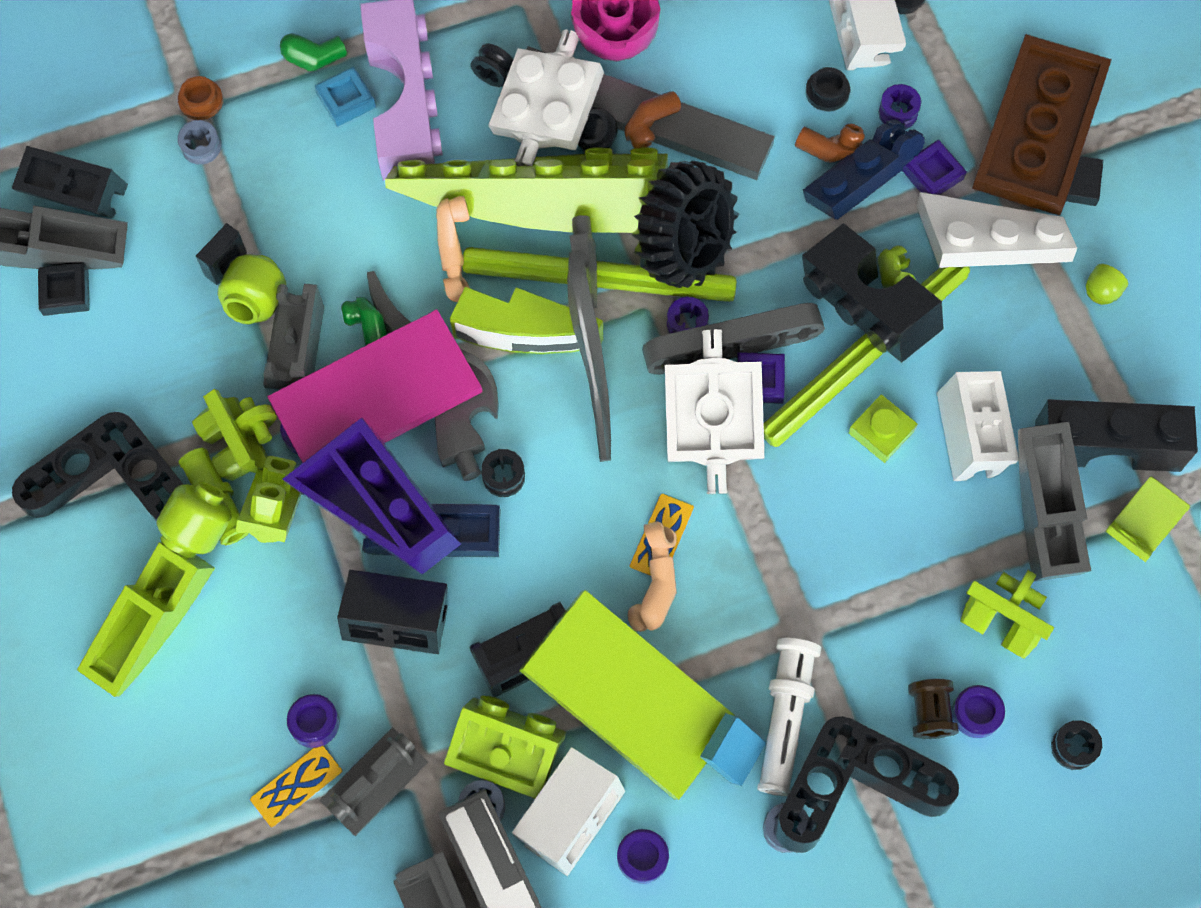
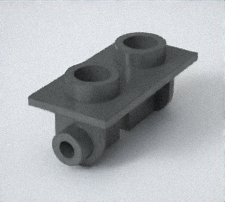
(374, 781)

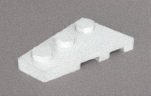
(989, 234)

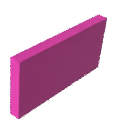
(387, 383)

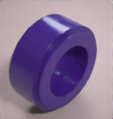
(978, 711)
(313, 721)
(642, 856)

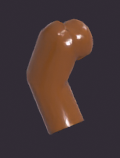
(646, 114)
(831, 148)

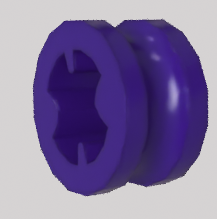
(904, 94)
(686, 305)

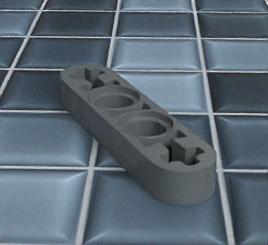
(743, 334)

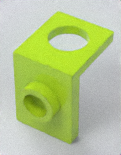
(1148, 518)

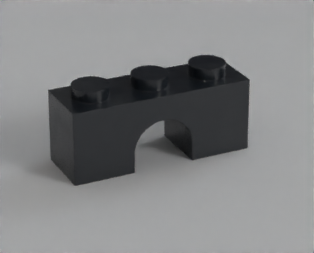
(893, 317)
(1149, 433)

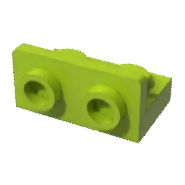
(504, 745)

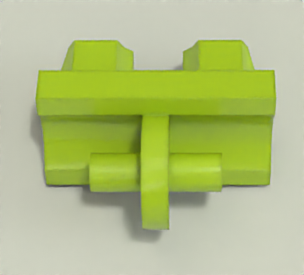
(243, 429)
(270, 502)
(1026, 629)

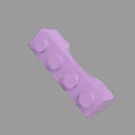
(393, 44)

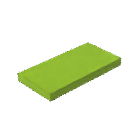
(626, 693)

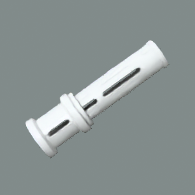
(790, 692)

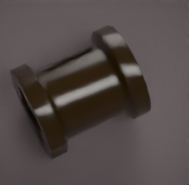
(933, 708)

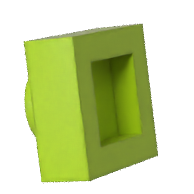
(882, 428)

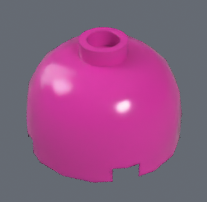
(615, 27)

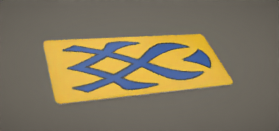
(671, 514)
(296, 785)

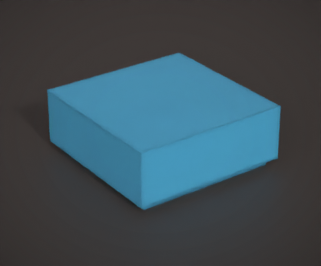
(345, 96)
(733, 749)

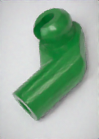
(311, 55)
(365, 313)

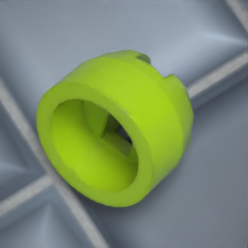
(1105, 284)

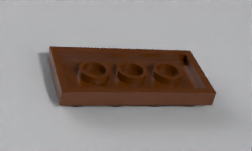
(1042, 125)

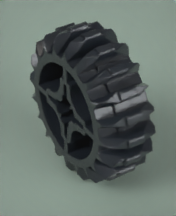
(685, 223)

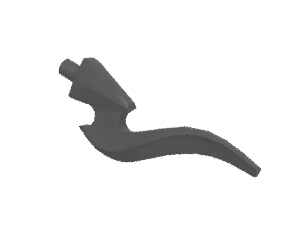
(582, 301)
(454, 433)

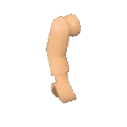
(449, 246)
(663, 586)

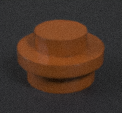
(200, 98)

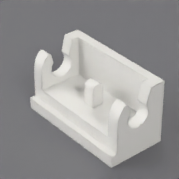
(867, 30)
(977, 424)
(569, 811)

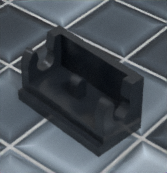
(68, 181)
(393, 611)
(507, 652)

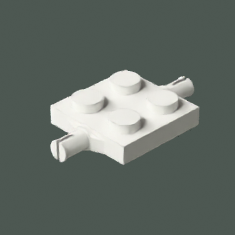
(546, 99)
(714, 412)

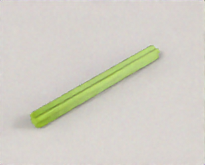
(609, 274)
(845, 369)

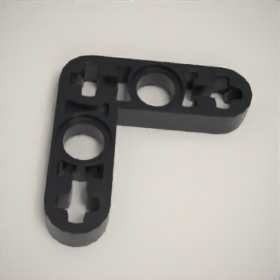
(104, 457)
(857, 762)

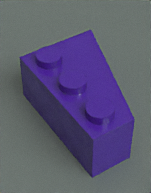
(373, 494)

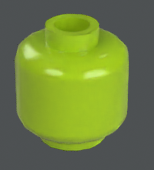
(250, 288)
(193, 519)

